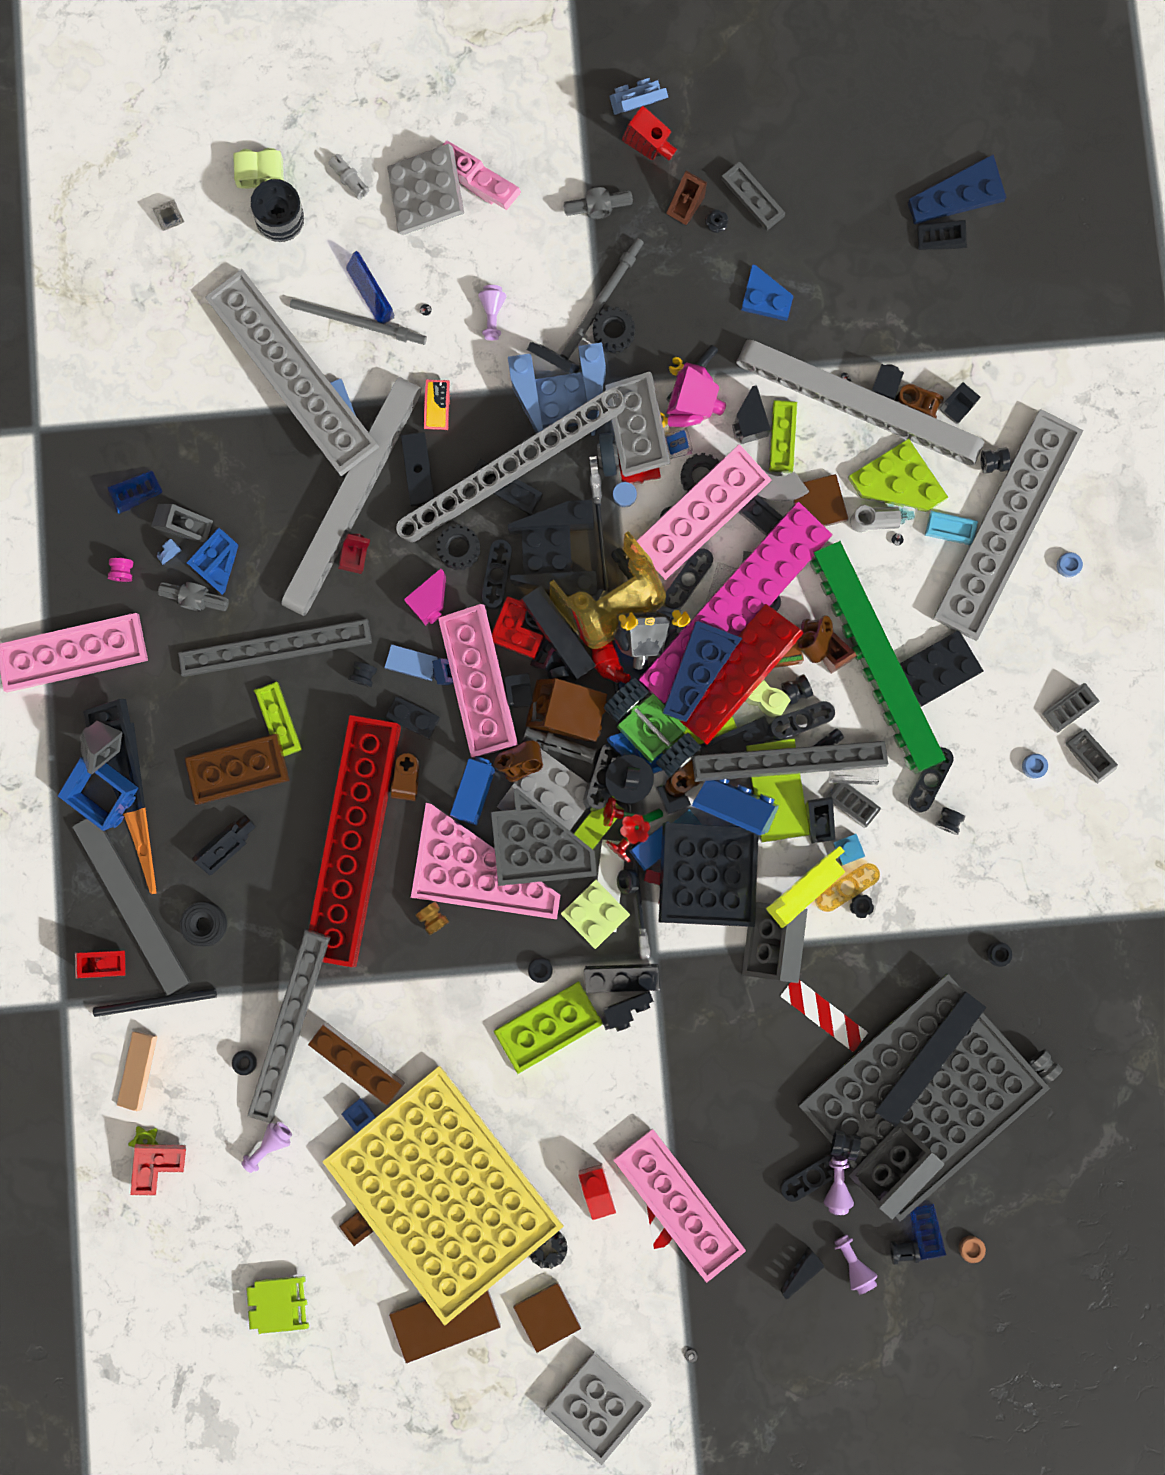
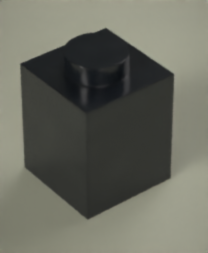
(887, 381)

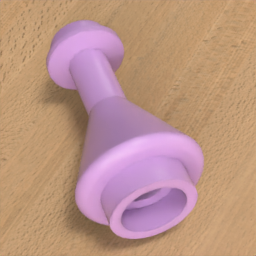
(492, 300)
(275, 1138)
(838, 1197)
(861, 1276)

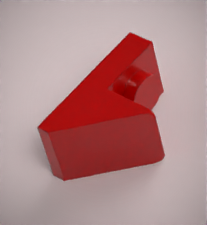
(99, 964)

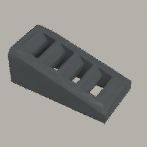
(1086, 693)
(1098, 750)
(866, 802)

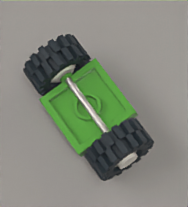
(650, 729)

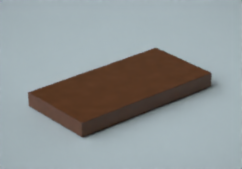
(236, 769)
(423, 1333)

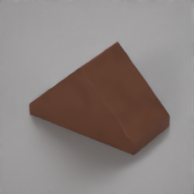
(687, 198)
(838, 654)

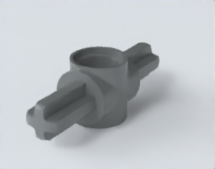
(598, 203)
(193, 596)

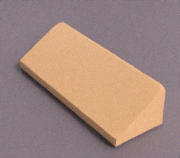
(136, 1071)

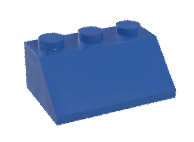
(737, 805)

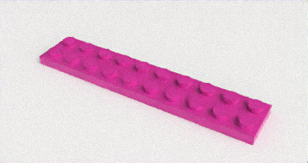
(747, 590)

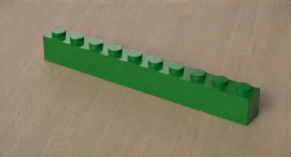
(877, 658)

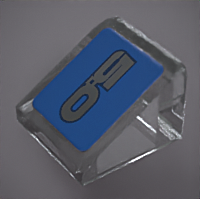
(679, 443)

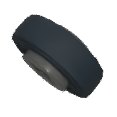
(608, 454)

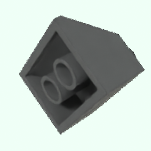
(774, 950)
(896, 1170)

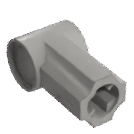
(877, 518)

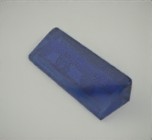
(369, 289)

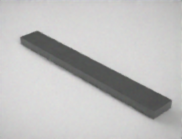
(274, 647)
(789, 761)
(132, 906)
(288, 1026)

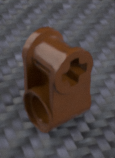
(920, 399)
(815, 638)
(522, 761)
(686, 777)
(405, 782)

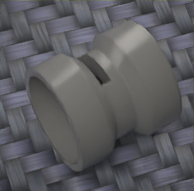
(1045, 1066)

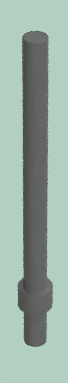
(626, 261)
(402, 333)

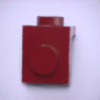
(353, 553)

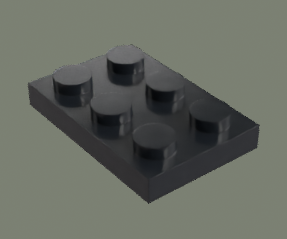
(941, 668)

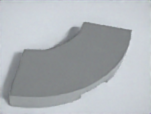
(783, 488)

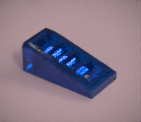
(130, 502)
(938, 1241)

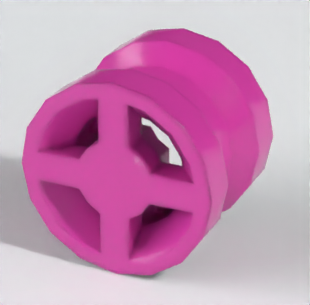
(120, 569)

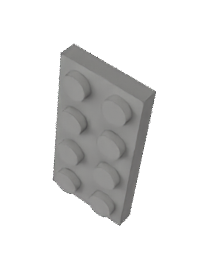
(639, 427)

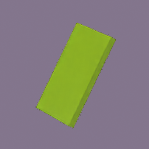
(787, 791)
(548, 1027)

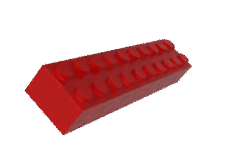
(354, 836)

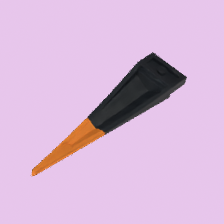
(127, 764)

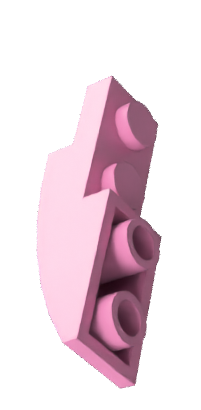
(483, 181)

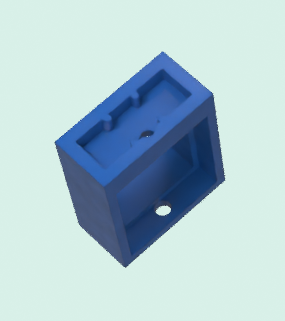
(76, 782)
(473, 790)

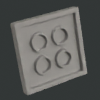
(425, 189)
(554, 790)
(597, 1408)

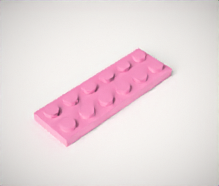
(703, 511)
(72, 652)
(477, 681)
(679, 1205)

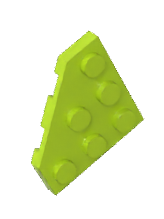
(899, 479)

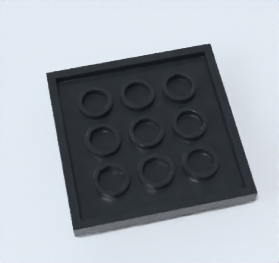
(708, 875)

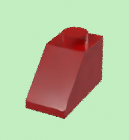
(597, 1191)

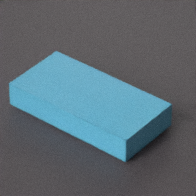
(951, 528)

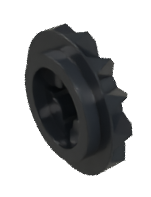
(553, 1258)

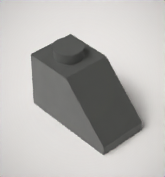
(181, 522)
(99, 745)

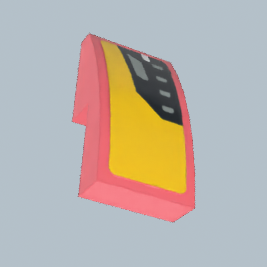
(437, 404)

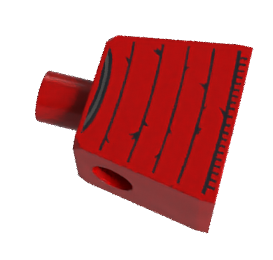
(649, 136)

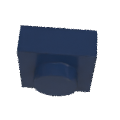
(442, 672)
(359, 1115)

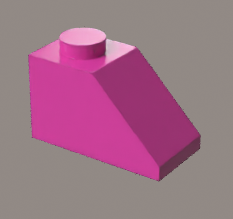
(428, 598)

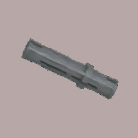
(560, 745)

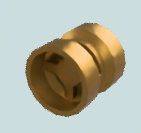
(433, 919)

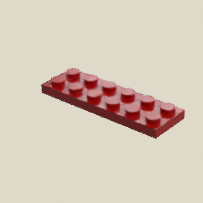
(759, 651)

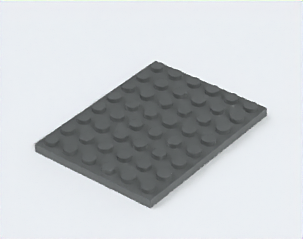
(959, 1111)

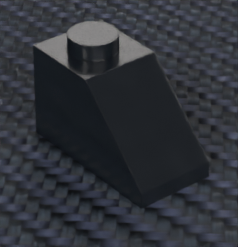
(751, 419)

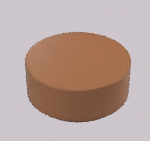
(972, 1249)

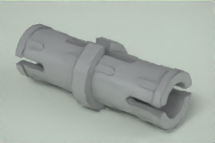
(348, 176)

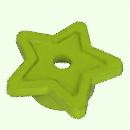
(142, 1134)

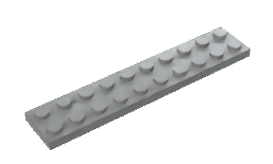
(292, 372)
(1008, 525)

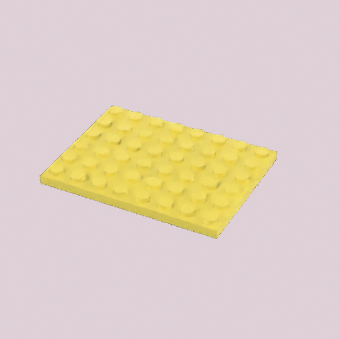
(443, 1195)

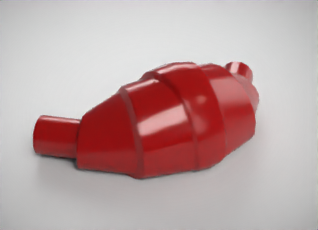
(608, 664)

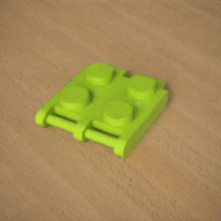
(277, 1305)

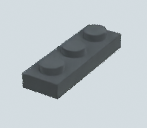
(753, 196)

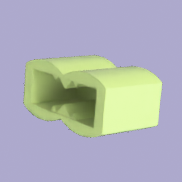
(256, 167)
(769, 700)

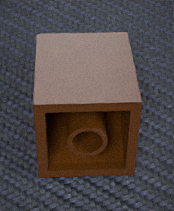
(567, 709)

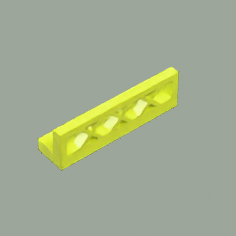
(806, 889)

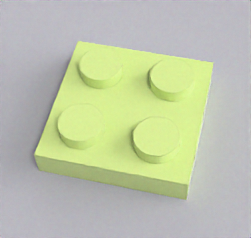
(595, 914)

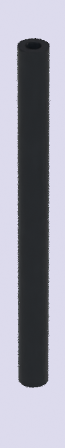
(154, 1002)

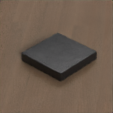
(553, 357)

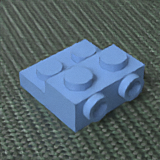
(628, 99)

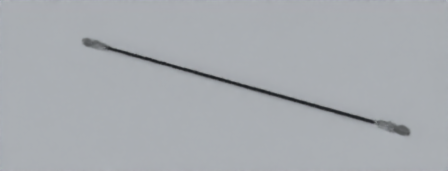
(595, 485)

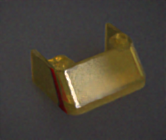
(598, 619)

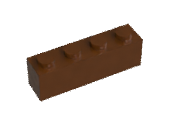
(356, 1063)

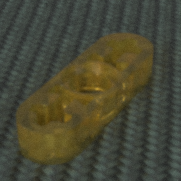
(857, 890)

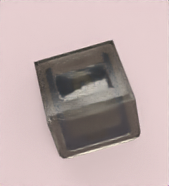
(168, 214)

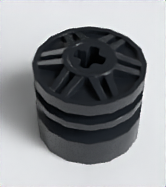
(273, 198)

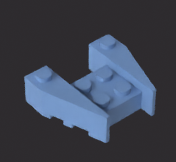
(557, 396)

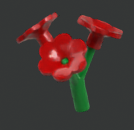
(634, 826)

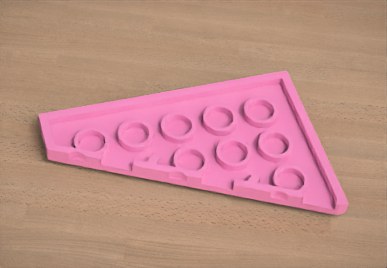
(462, 870)

